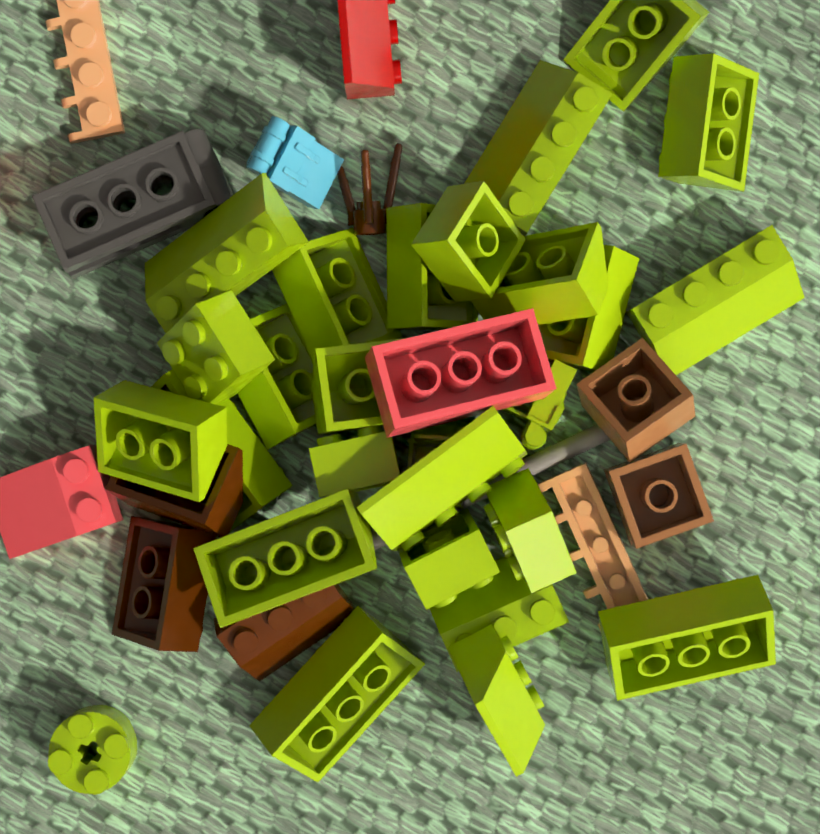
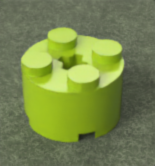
(70, 749)

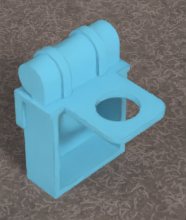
(294, 162)

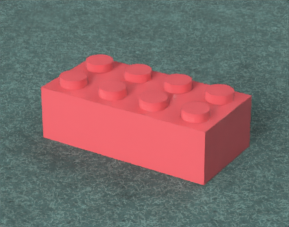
(459, 372)

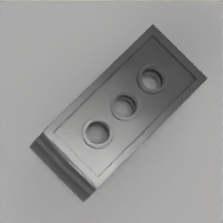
(178, 160)

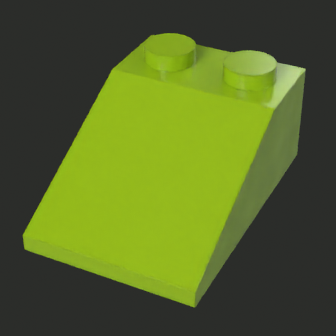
(633, 43)

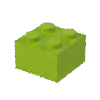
(469, 241)
(215, 349)
(355, 462)
(528, 531)
(449, 561)

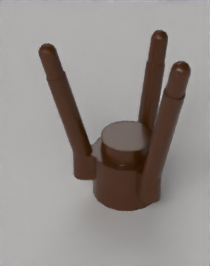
(369, 217)

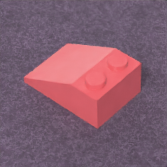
(55, 502)

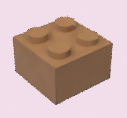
(636, 399)
(658, 495)

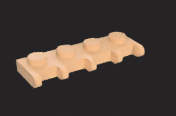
(89, 68)
(596, 537)

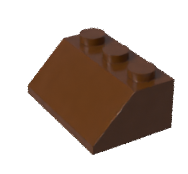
(211, 515)
(161, 586)
(282, 633)

